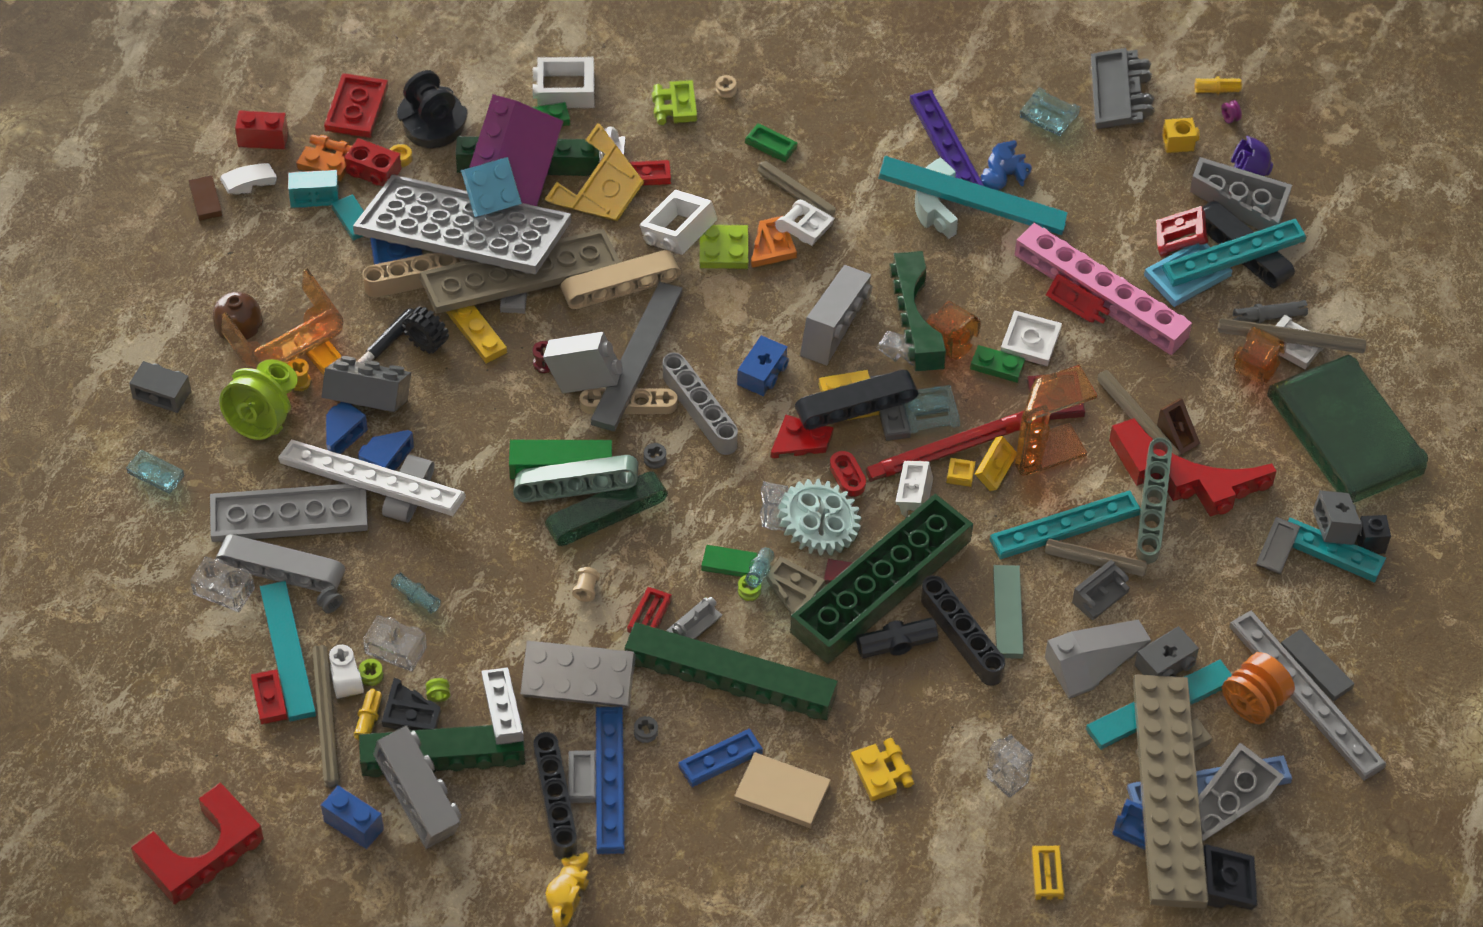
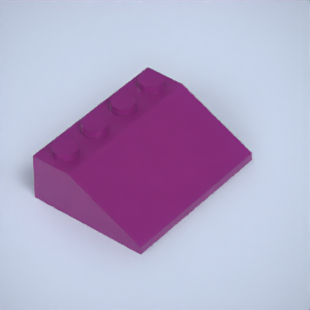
(525, 138)

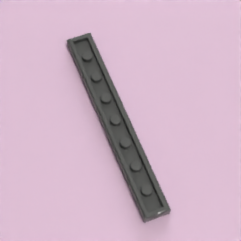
(637, 356)

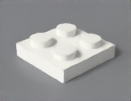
(1031, 337)

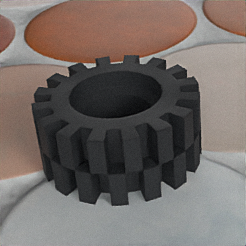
(425, 330)

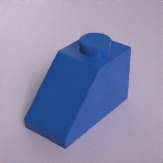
(344, 426)
(387, 449)

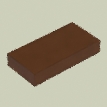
(205, 198)

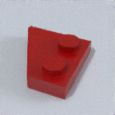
(800, 441)

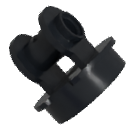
(430, 111)

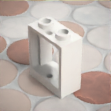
(565, 67)
(700, 218)

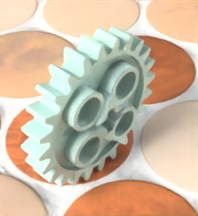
(835, 512)

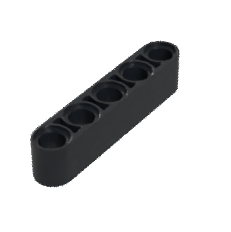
(1224, 227)
(856, 399)
(966, 640)
(555, 806)

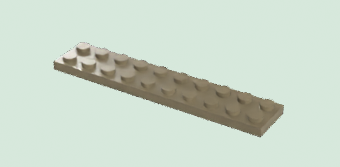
(1169, 792)

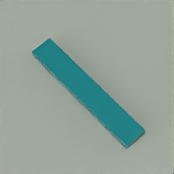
(1234, 252)
(1065, 524)
(287, 651)
(1123, 721)

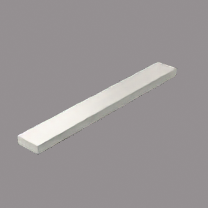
(372, 477)

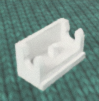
(914, 485)

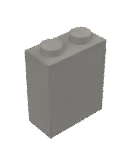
(583, 362)

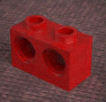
(372, 162)

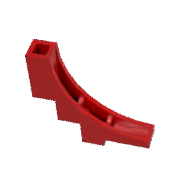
(1213, 486)

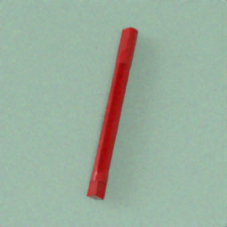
(946, 446)

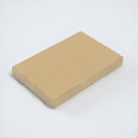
(782, 790)

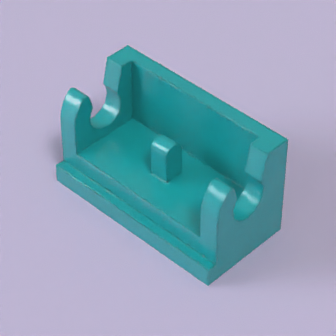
(313, 188)

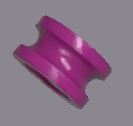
(1231, 111)

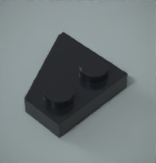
(409, 709)

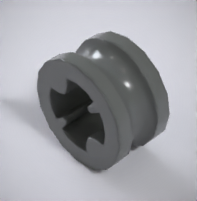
(651, 450)
(329, 600)
(645, 721)

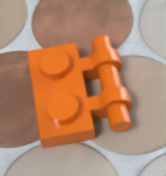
(319, 160)

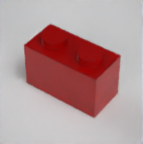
(261, 129)

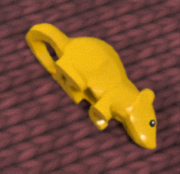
(564, 889)

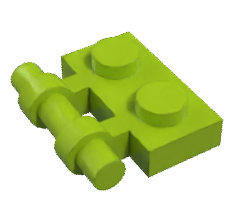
(682, 102)

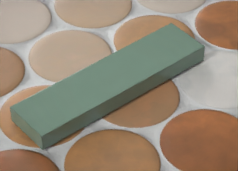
(1008, 610)

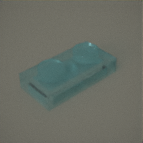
(155, 471)

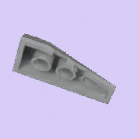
(1090, 654)
(1236, 789)

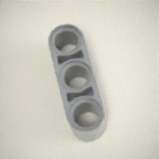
(415, 467)

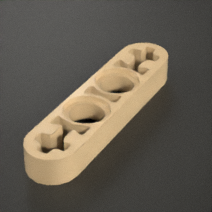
(633, 408)

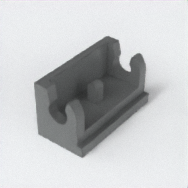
(1101, 590)

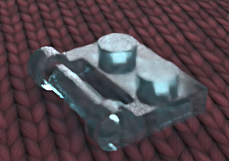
(1049, 112)
(932, 401)

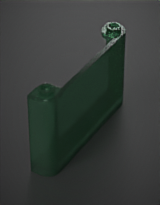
(1348, 428)

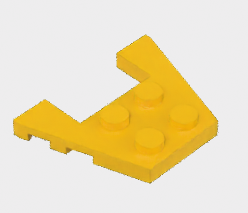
(608, 187)

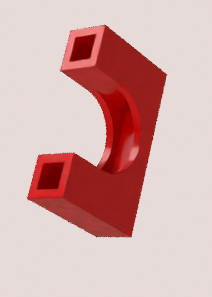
(182, 875)

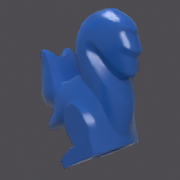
(1004, 163)

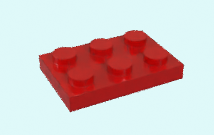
(356, 105)

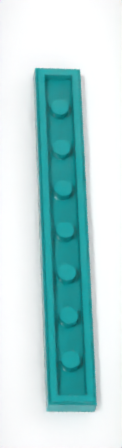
(972, 195)

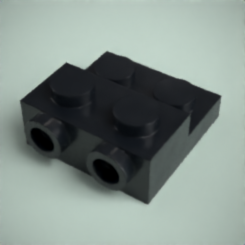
(1229, 878)

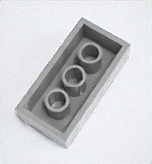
(578, 674)
(417, 787)

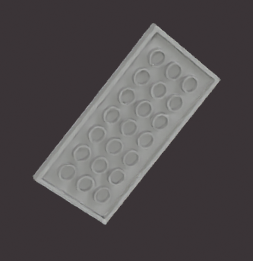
(444, 223)

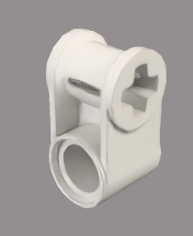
(345, 674)

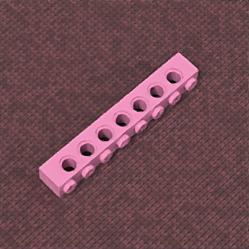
(1127, 303)

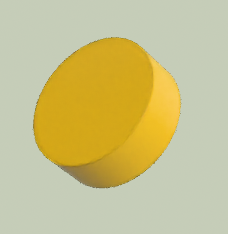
(405, 154)

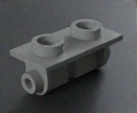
(697, 619)

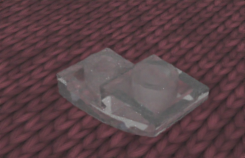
(893, 346)
(771, 498)

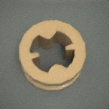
(726, 92)

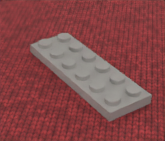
(288, 512)

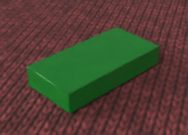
(771, 142)
(727, 561)

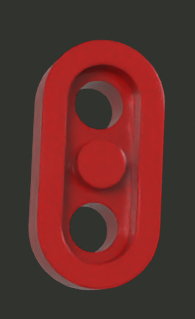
(849, 475)

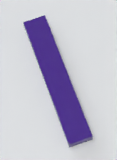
(943, 135)

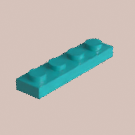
(1345, 556)

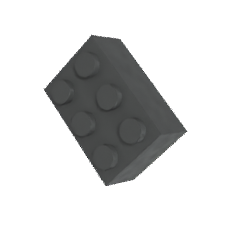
(366, 384)

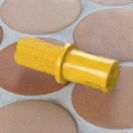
(1217, 85)
(368, 713)

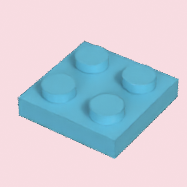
(491, 187)

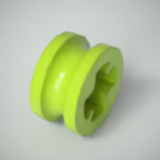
(745, 593)
(371, 680)
(438, 690)

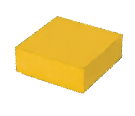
(960, 472)

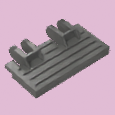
(1118, 88)

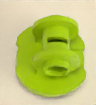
(258, 399)

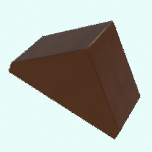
(1177, 426)

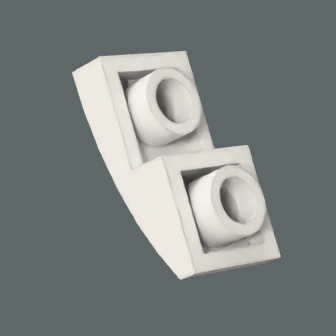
(243, 178)

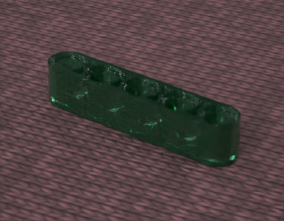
(605, 509)

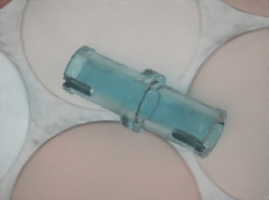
(759, 567)
(415, 592)

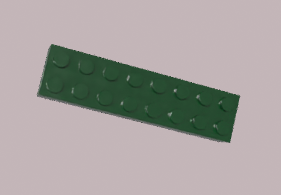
(881, 578)

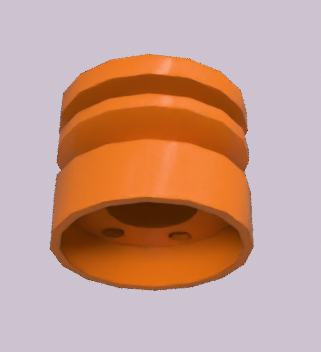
(1258, 688)

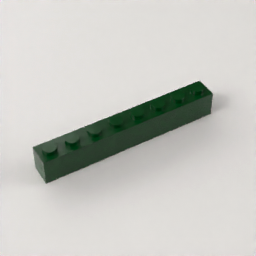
(732, 671)

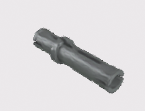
(1260, 313)

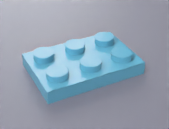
(1185, 291)

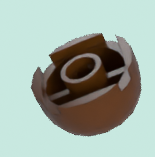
(243, 311)

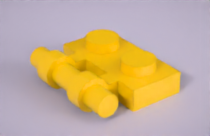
(874, 773)

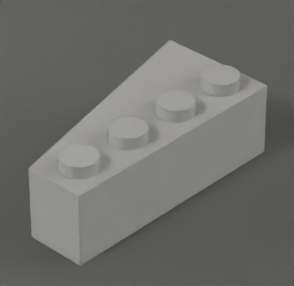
(1245, 194)
(834, 314)

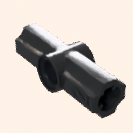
(897, 638)

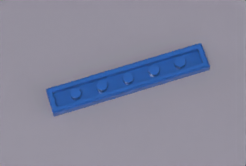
(609, 780)

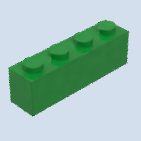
(540, 453)

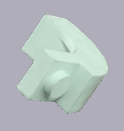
(931, 210)

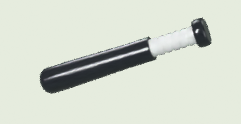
(386, 339)

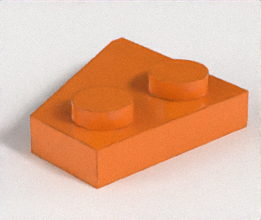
(772, 245)

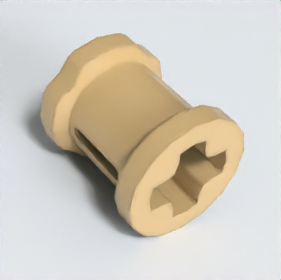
(586, 583)

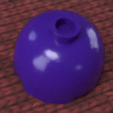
(1253, 157)

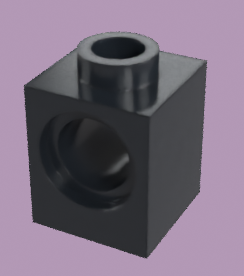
(1374, 534)

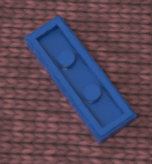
(720, 757)

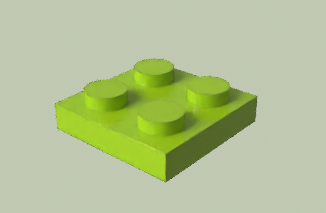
(724, 247)

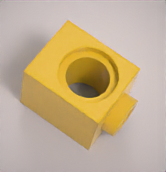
(1180, 135)

